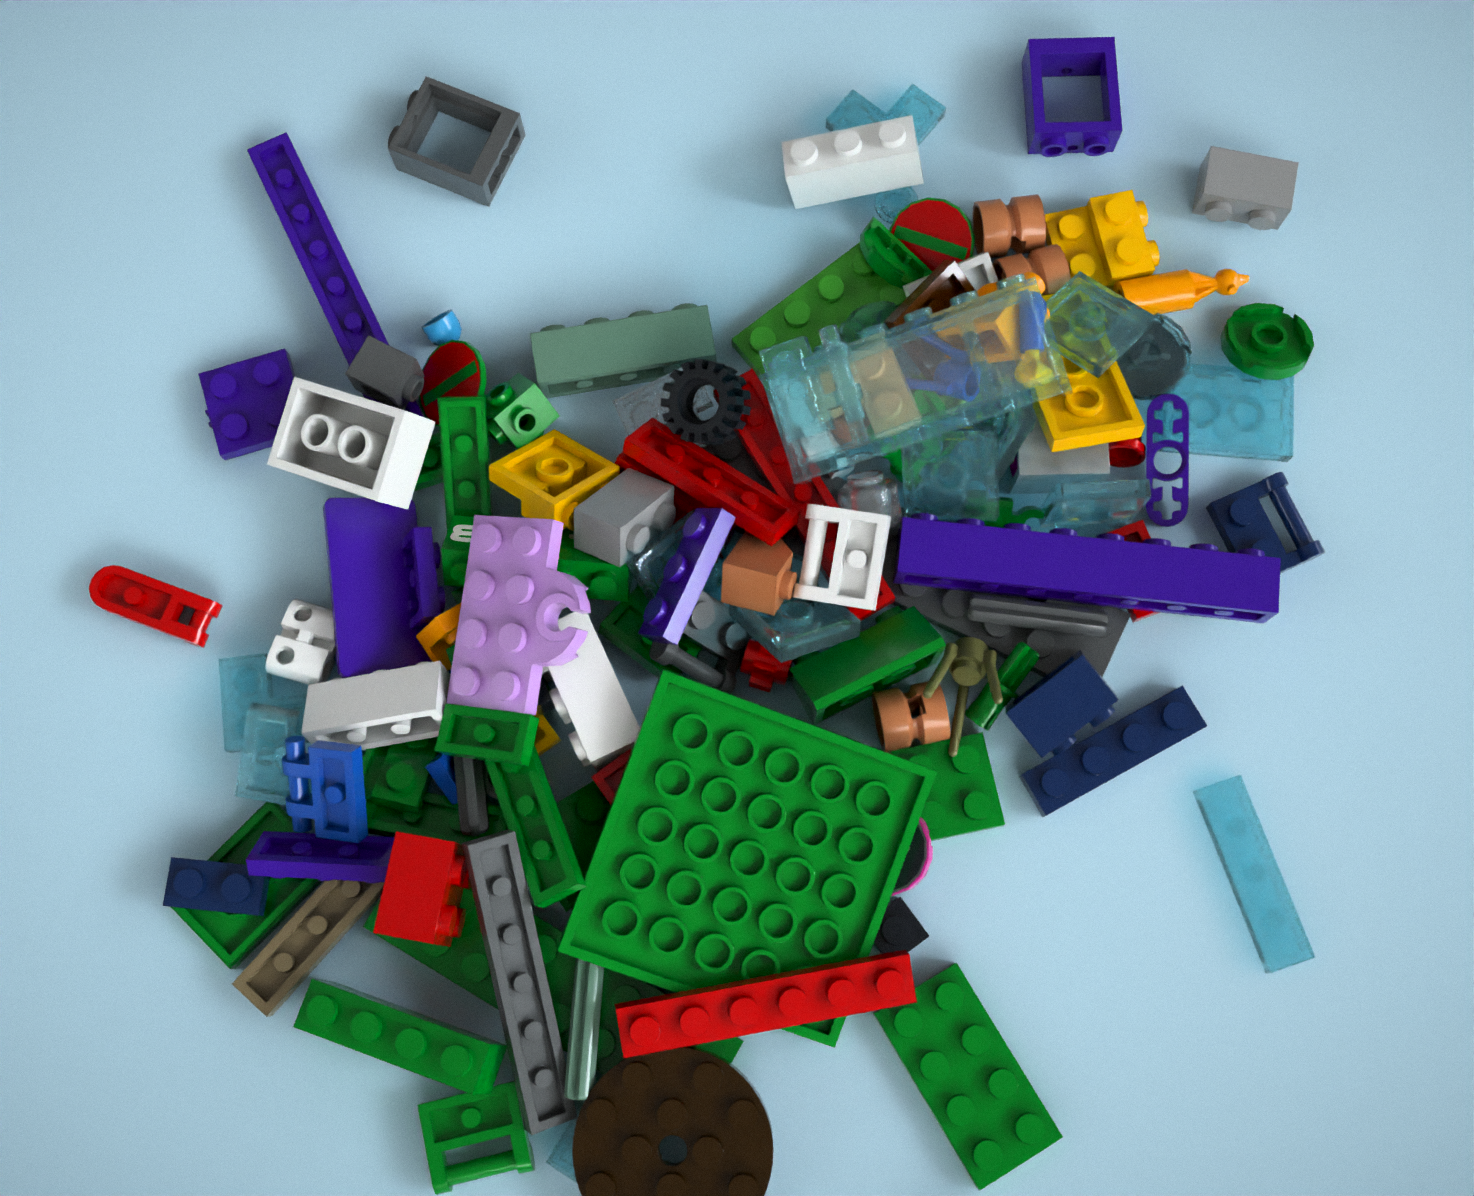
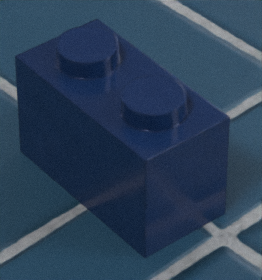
(1062, 705)

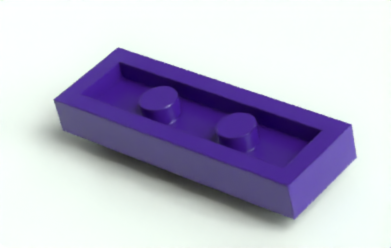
(686, 575)
(323, 859)

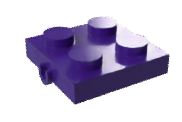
(247, 402)

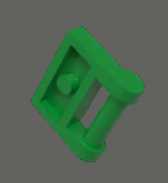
(472, 1120)

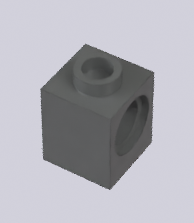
(386, 374)

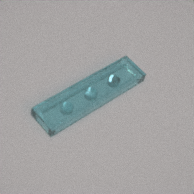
(1253, 874)

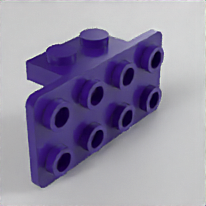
(380, 584)

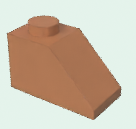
(758, 575)

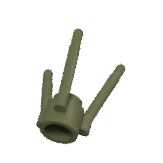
(968, 663)

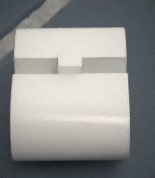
(305, 645)

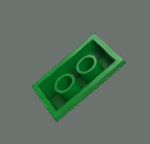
(874, 661)

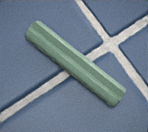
(583, 1030)

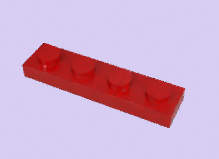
(711, 481)

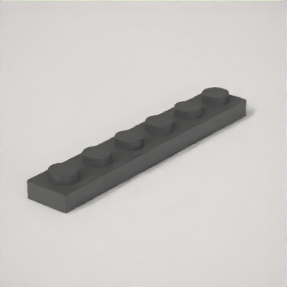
(519, 979)

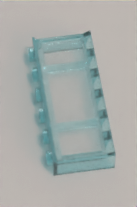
(937, 376)

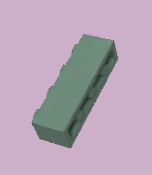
(620, 350)

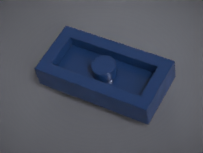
(215, 887)

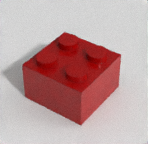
(423, 890)

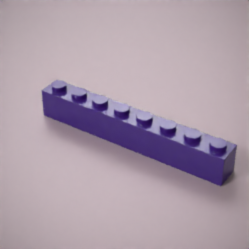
(1087, 568)

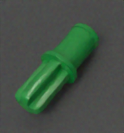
(1010, 674)

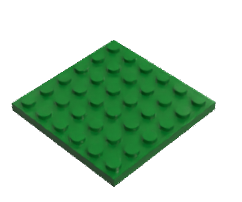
(743, 847)

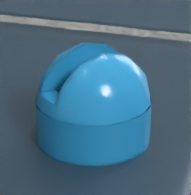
(443, 328)

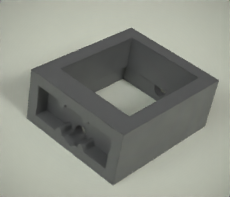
(494, 159)

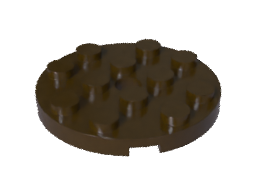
(680, 1095)

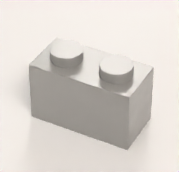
(1245, 188)
(624, 517)

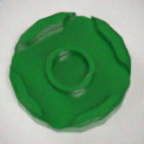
(1266, 341)

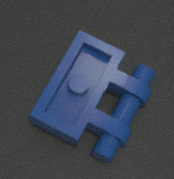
(336, 786)

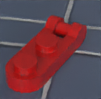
(153, 603)

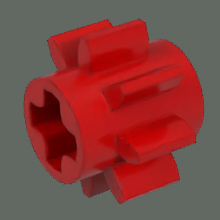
(763, 667)

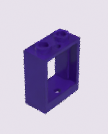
(1071, 58)

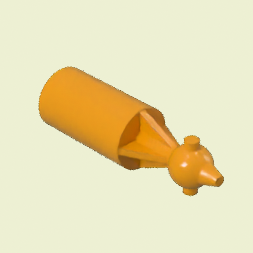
(1177, 289)

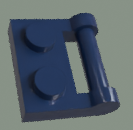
(1245, 524)

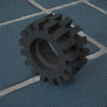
(681, 402)

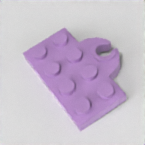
(513, 614)

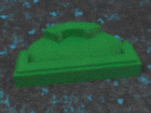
(890, 256)

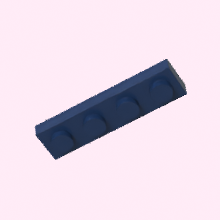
(1112, 751)

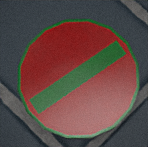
(935, 231)
(451, 371)

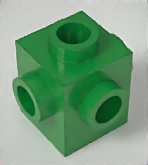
(518, 412)

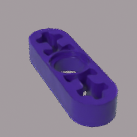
(1179, 426)

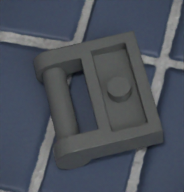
(714, 632)

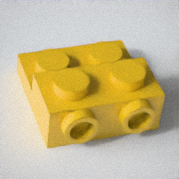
(1105, 238)
(552, 476)

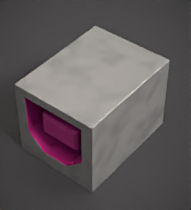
(1038, 468)

